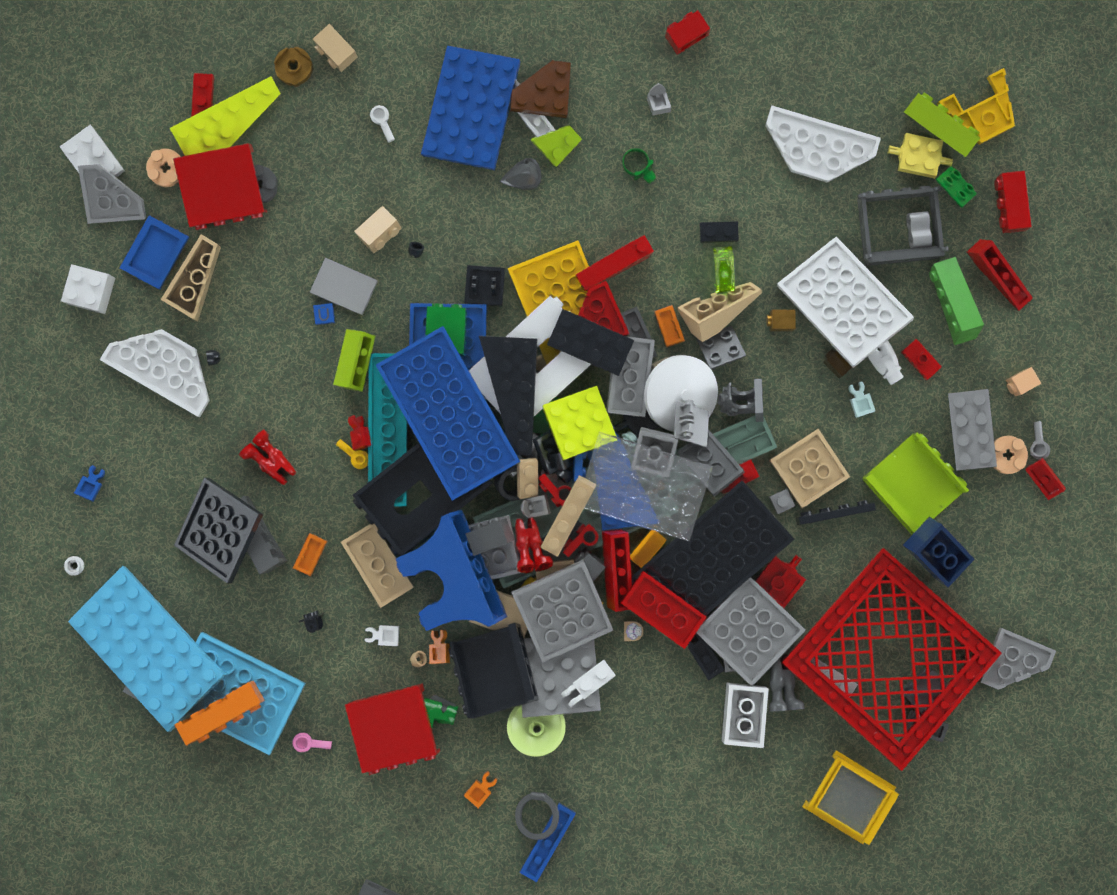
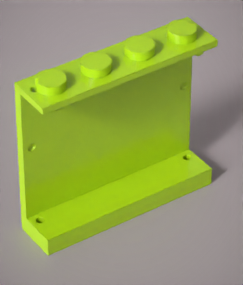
(915, 482)

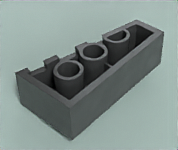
(263, 547)

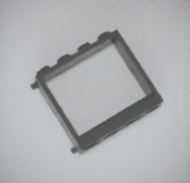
(902, 255)

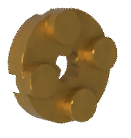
(297, 76)

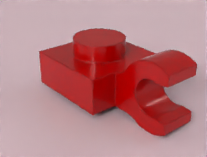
(360, 436)

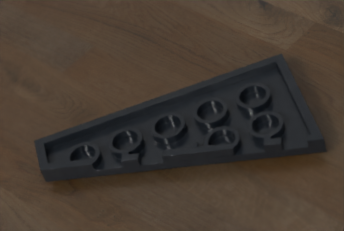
(513, 377)

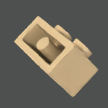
(335, 48)
(378, 229)

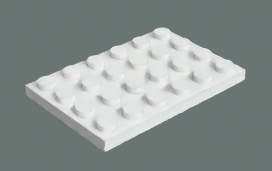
(845, 302)

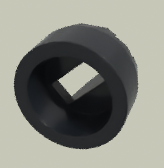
(415, 249)
(213, 357)
(565, 475)

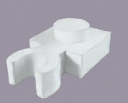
(386, 635)

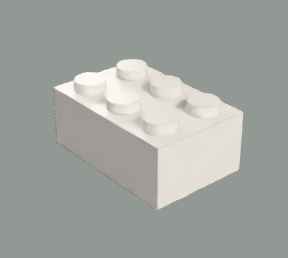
(745, 715)

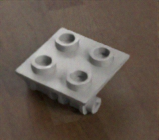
(691, 423)

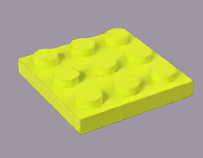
(577, 421)

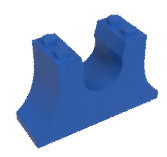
(466, 581)

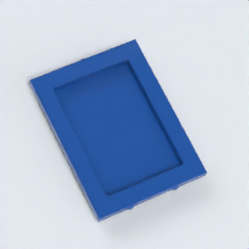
(154, 252)

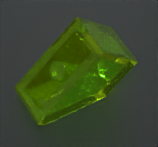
(724, 269)

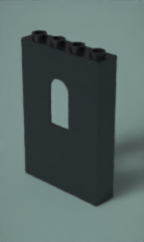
(381, 492)

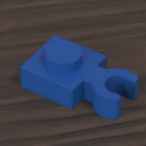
(89, 487)

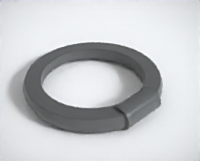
(518, 815)

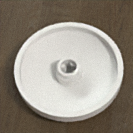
(679, 380)

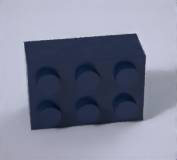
(938, 551)

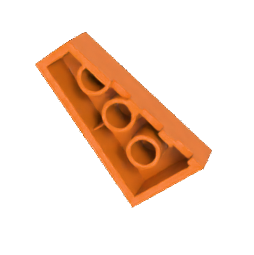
(220, 713)

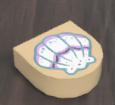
(632, 631)

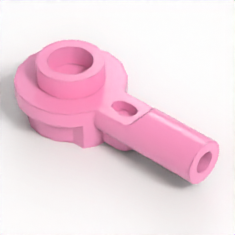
(303, 742)

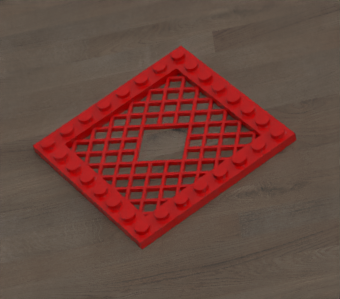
(938, 710)

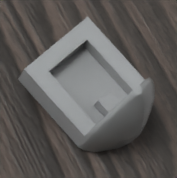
(658, 100)
(535, 506)

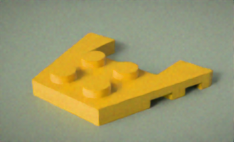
(989, 116)

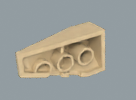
(711, 315)

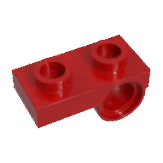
(547, 485)
(571, 545)

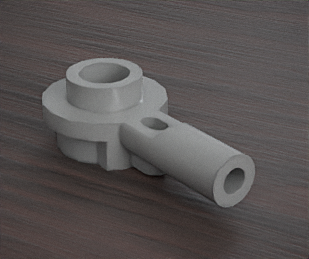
(1039, 447)

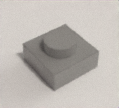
(782, 501)

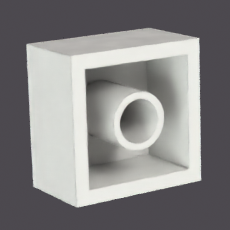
(88, 289)

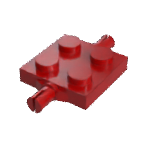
(781, 579)

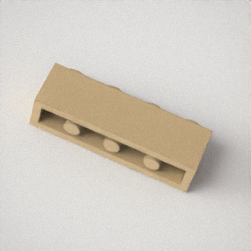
(568, 515)

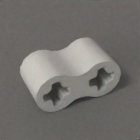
(919, 229)

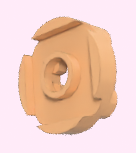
(154, 167)
(1019, 454)

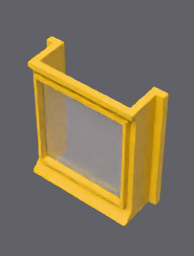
(852, 799)

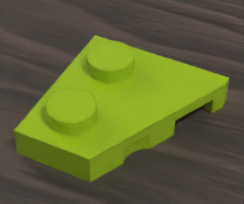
(557, 144)

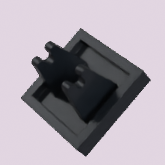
(484, 285)

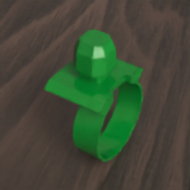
(648, 175)

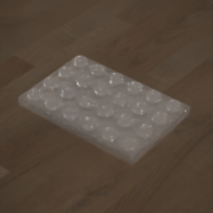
(646, 486)

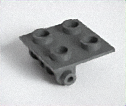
(722, 348)

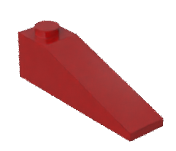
(615, 263)
(999, 272)

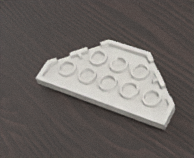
(818, 147)
(163, 366)

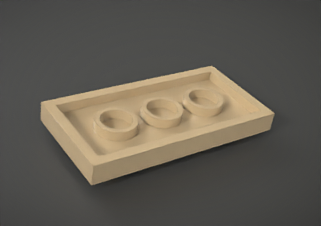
(376, 565)

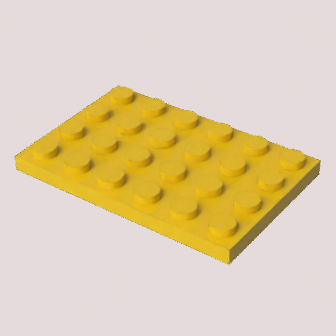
(551, 276)

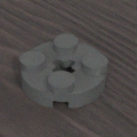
(269, 183)

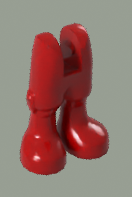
(268, 465)
(530, 539)

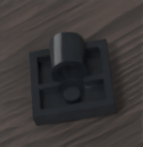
(549, 453)

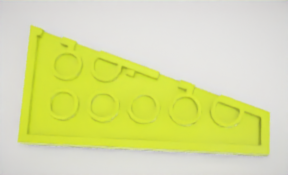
(226, 121)

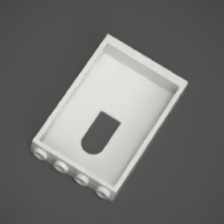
(553, 376)

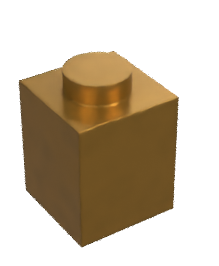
(781, 320)

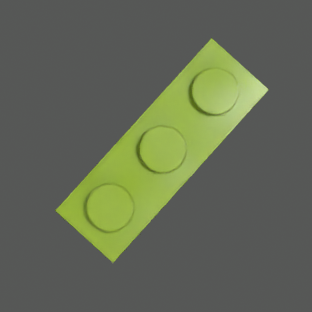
(354, 360)

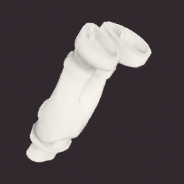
(886, 363)

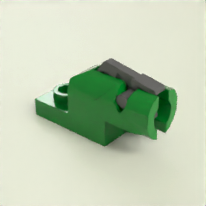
(440, 710)

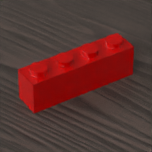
(618, 567)

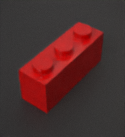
(1013, 202)

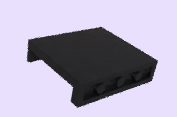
(493, 671)

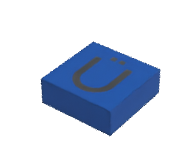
(324, 314)

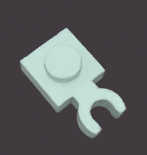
(862, 403)

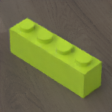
(942, 124)

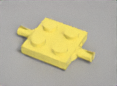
(920, 155)

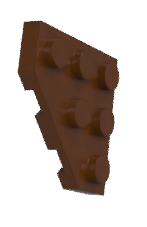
(544, 91)

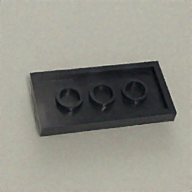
(590, 342)

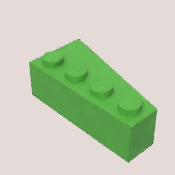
(956, 301)

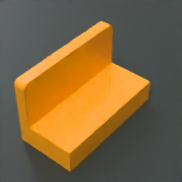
(647, 548)

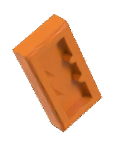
(669, 326)
(310, 554)

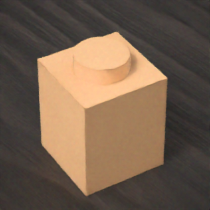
(1023, 382)

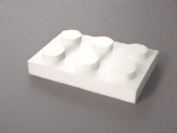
(90, 149)

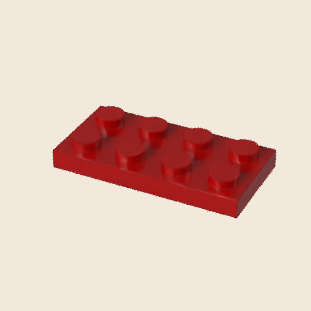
(663, 610)

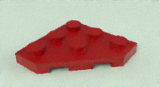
(602, 309)

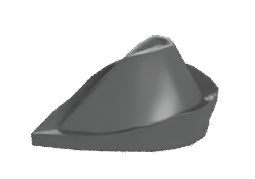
(523, 175)

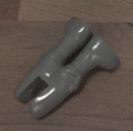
(783, 678)

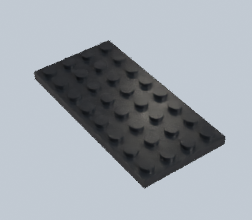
(723, 550)

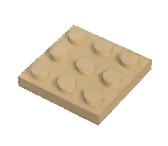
(809, 468)

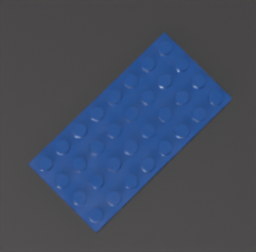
(448, 413)

